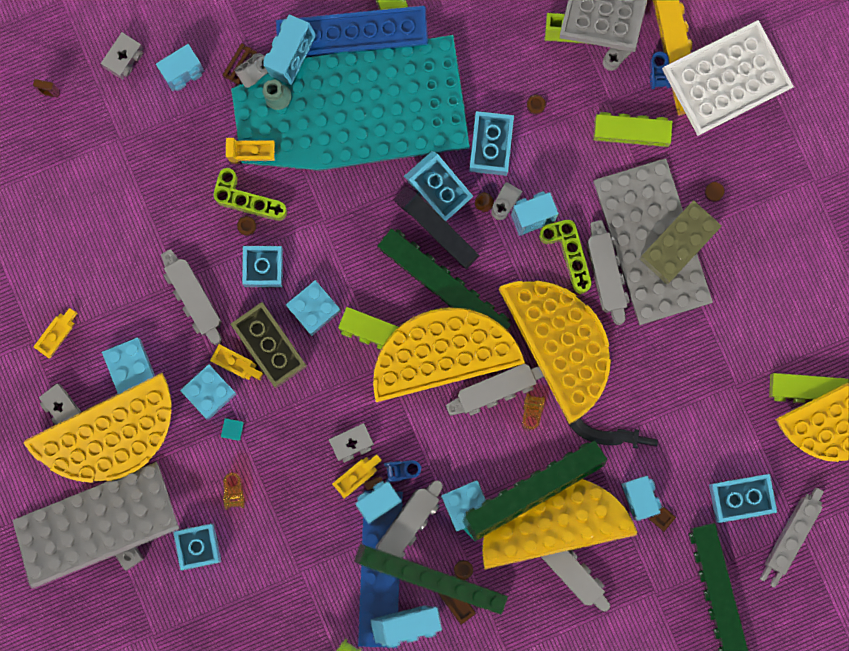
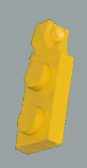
(56, 333)
(235, 363)
(356, 476)

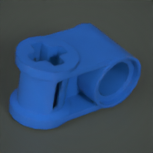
(657, 75)
(400, 470)

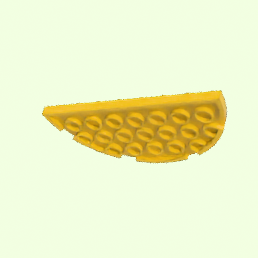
(564, 342)
(440, 350)
(821, 425)
(108, 437)
(564, 522)

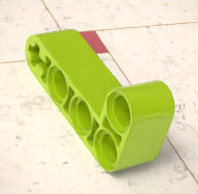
(251, 199)
(570, 257)

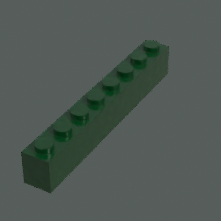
(434, 277)
(534, 490)
(430, 579)
(717, 588)

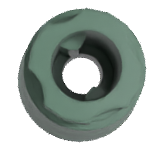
(278, 100)

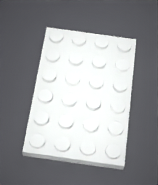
(727, 77)

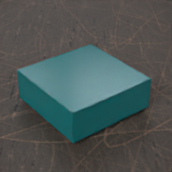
(232, 429)

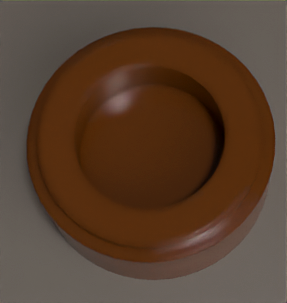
(536, 104)
(714, 191)
(484, 202)
(246, 226)
(372, 482)
(463, 569)

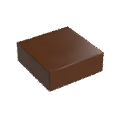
(663, 519)

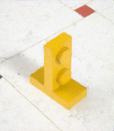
(249, 150)

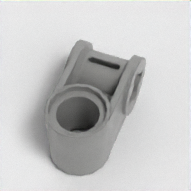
(615, 53)
(251, 70)
(507, 199)

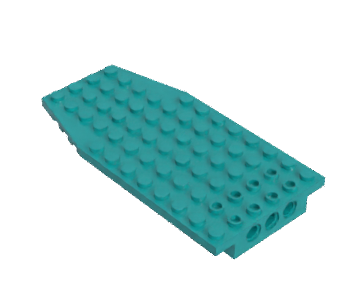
(360, 108)

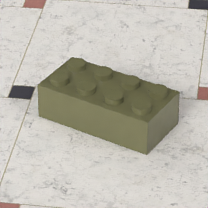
(680, 242)
(268, 345)

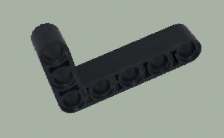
(436, 227)

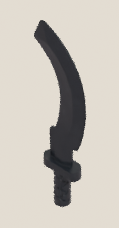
(610, 437)

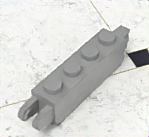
(606, 272)
(193, 296)
(495, 389)
(410, 520)
(793, 536)
(578, 578)

